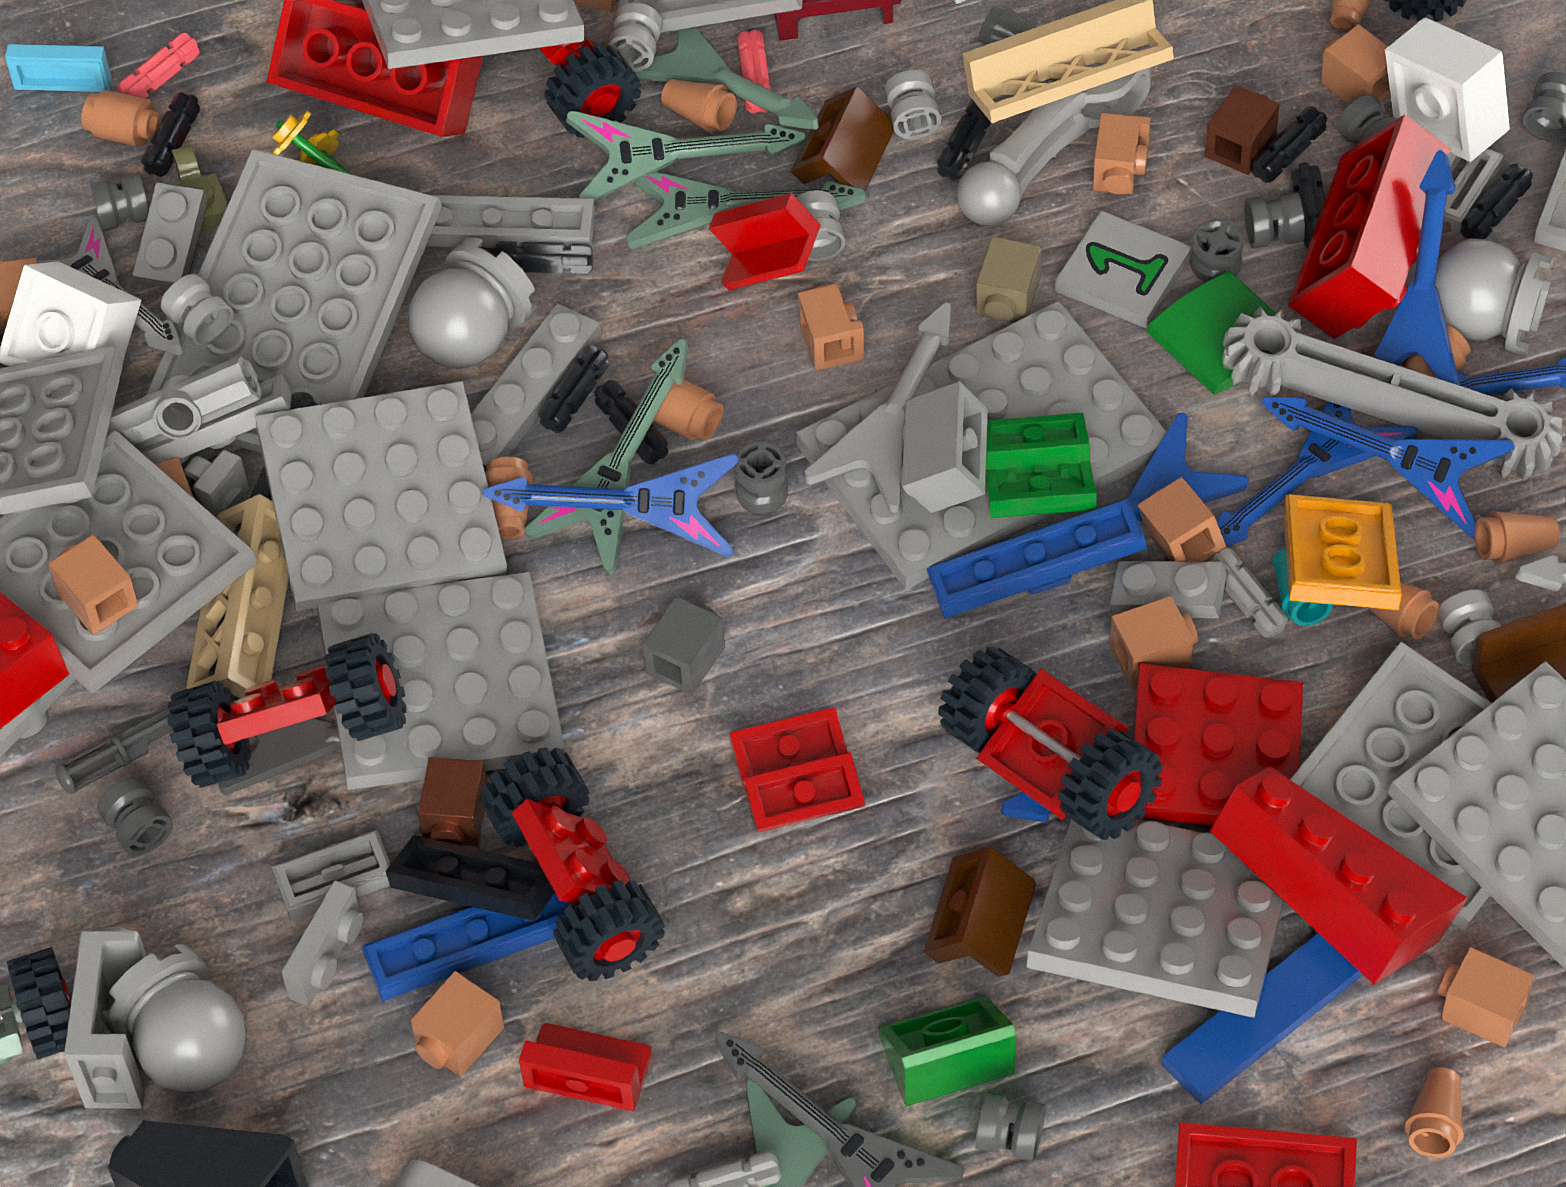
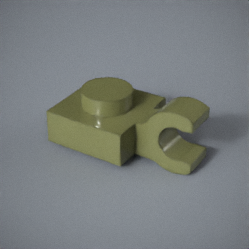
(191, 177)

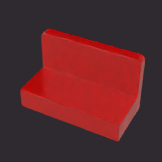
(765, 239)
(585, 1066)

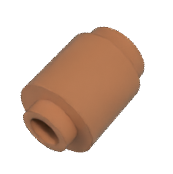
(120, 117)
(690, 412)

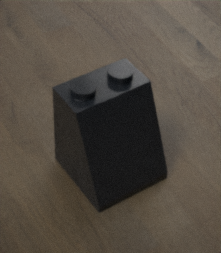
(204, 1157)

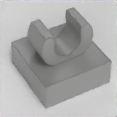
(217, 483)

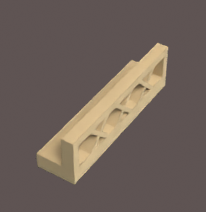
(1061, 52)
(253, 607)

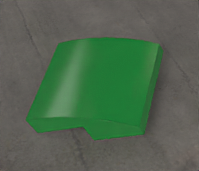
(1197, 325)
(1038, 466)

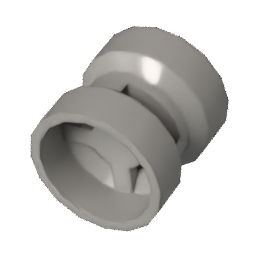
(635, 34)
(912, 104)
(826, 211)
(192, 304)
(1465, 618)

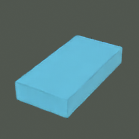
(58, 68)

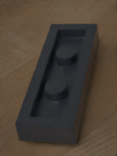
(471, 877)

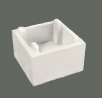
(1449, 86)
(64, 314)

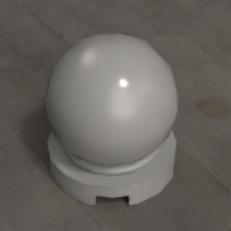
(1491, 292)
(466, 309)
(178, 1022)

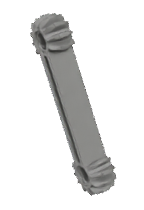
(1389, 391)

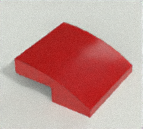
(796, 770)

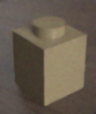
(1008, 280)

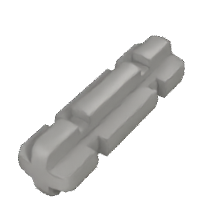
(1251, 595)
(761, 1169)

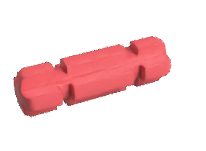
(753, 62)
(160, 67)

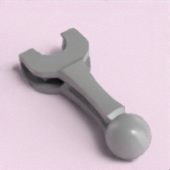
(994, 188)

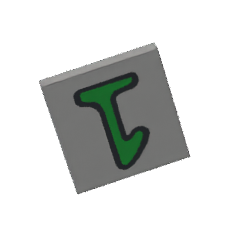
(1123, 269)

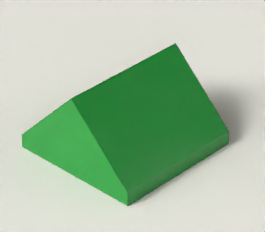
(949, 1049)

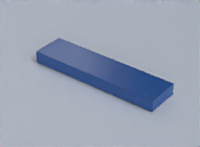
(1036, 558)
(454, 944)
(1234, 1041)

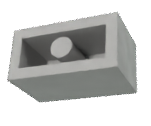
(944, 447)

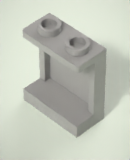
(96, 1057)

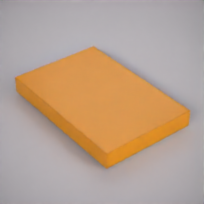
(1341, 552)

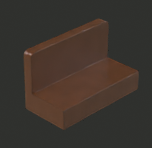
(848, 141)
(1517, 649)
(981, 911)

